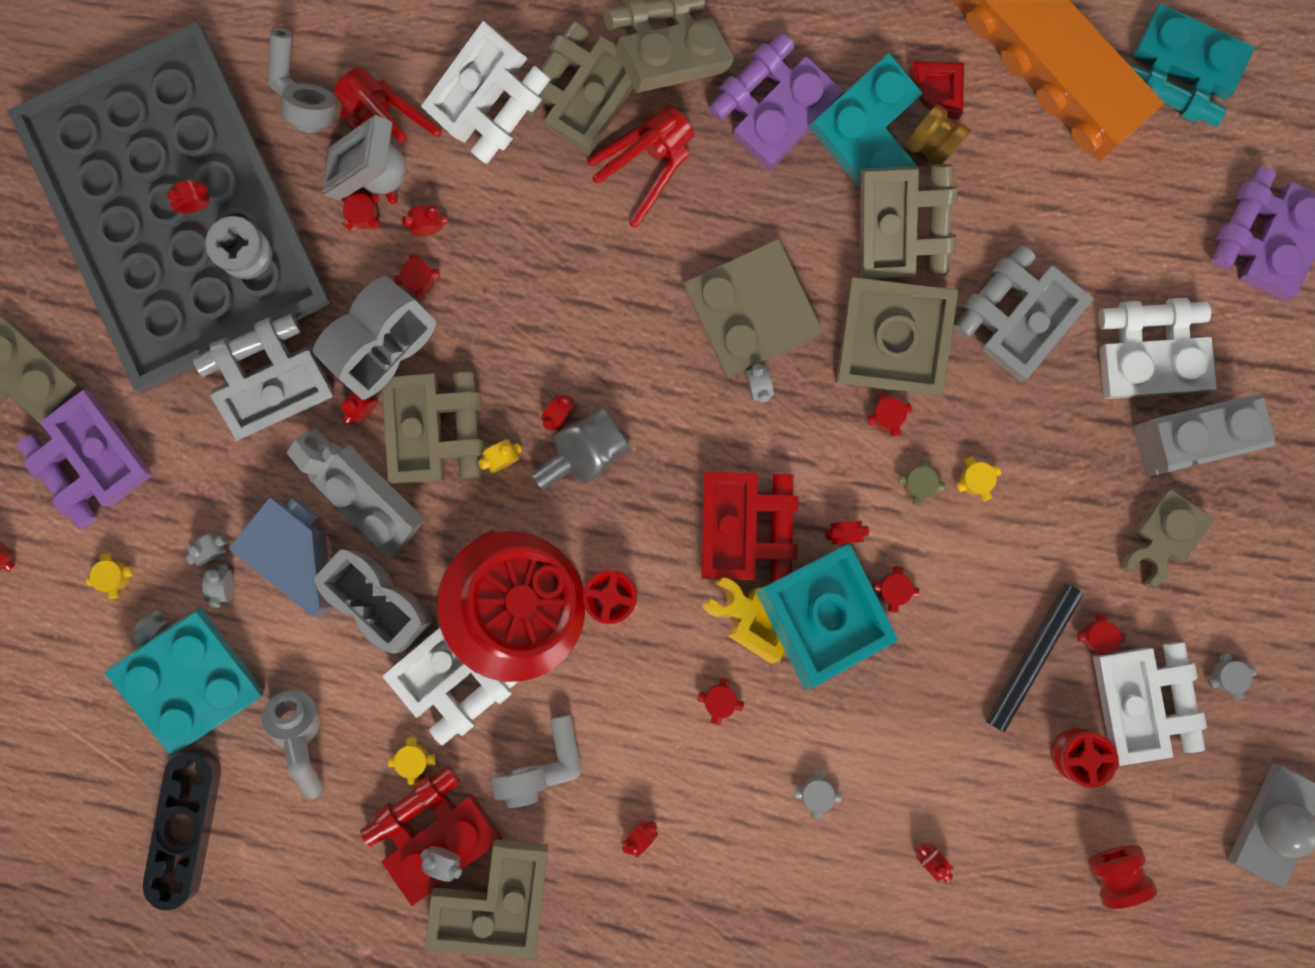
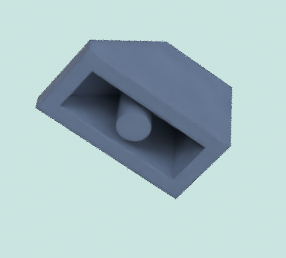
(287, 551)

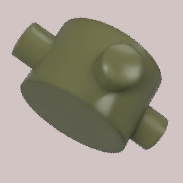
(921, 482)

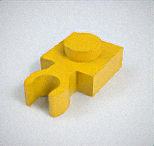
(750, 620)

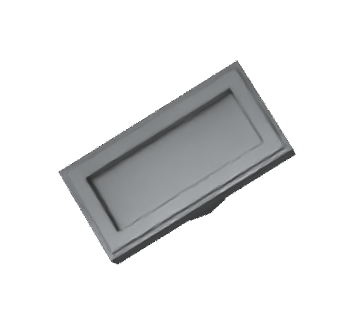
(365, 161)
(1277, 827)

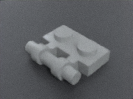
(1034, 324)
(270, 392)

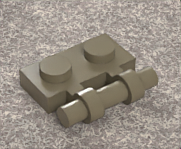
(668, 54)
(592, 96)
(890, 221)
(415, 431)

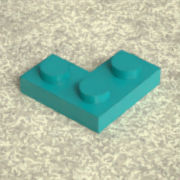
(857, 121)

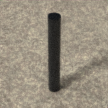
(1034, 657)

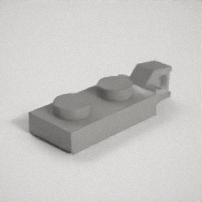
(357, 491)

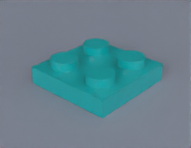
(827, 616)
(185, 681)

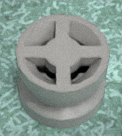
(248, 257)

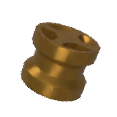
(937, 137)

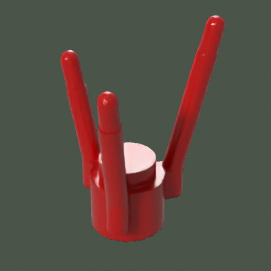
(366, 97)
(658, 135)

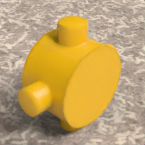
(500, 456)
(978, 478)
(109, 576)
(411, 760)

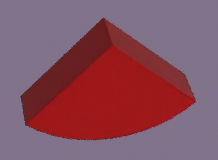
(940, 84)

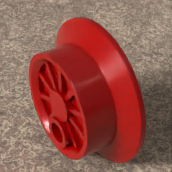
(510, 606)

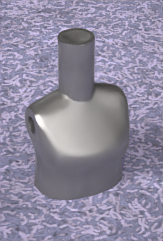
(583, 450)

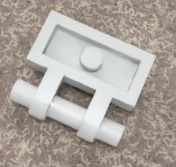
(475, 83)
(1161, 366)
(428, 676)
(1135, 706)

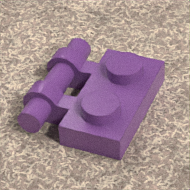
(784, 115)
(1286, 244)
(94, 448)

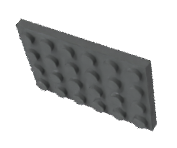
(106, 161)

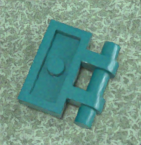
(1195, 55)

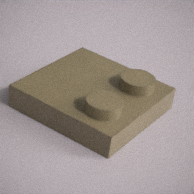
(752, 309)
(896, 336)

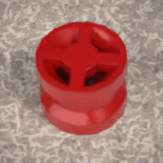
(599, 603)
(1097, 758)
(1122, 877)

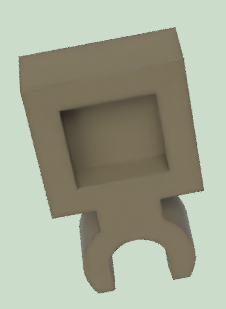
(1169, 531)

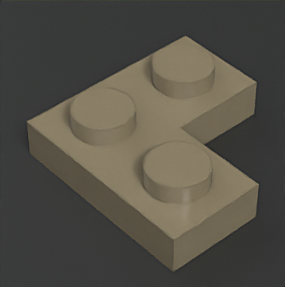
(32, 374)
(498, 920)

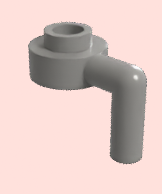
(303, 105)
(294, 735)
(521, 784)

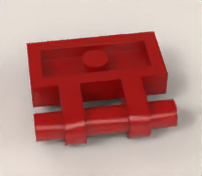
(731, 525)
(458, 828)

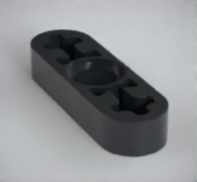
(190, 869)

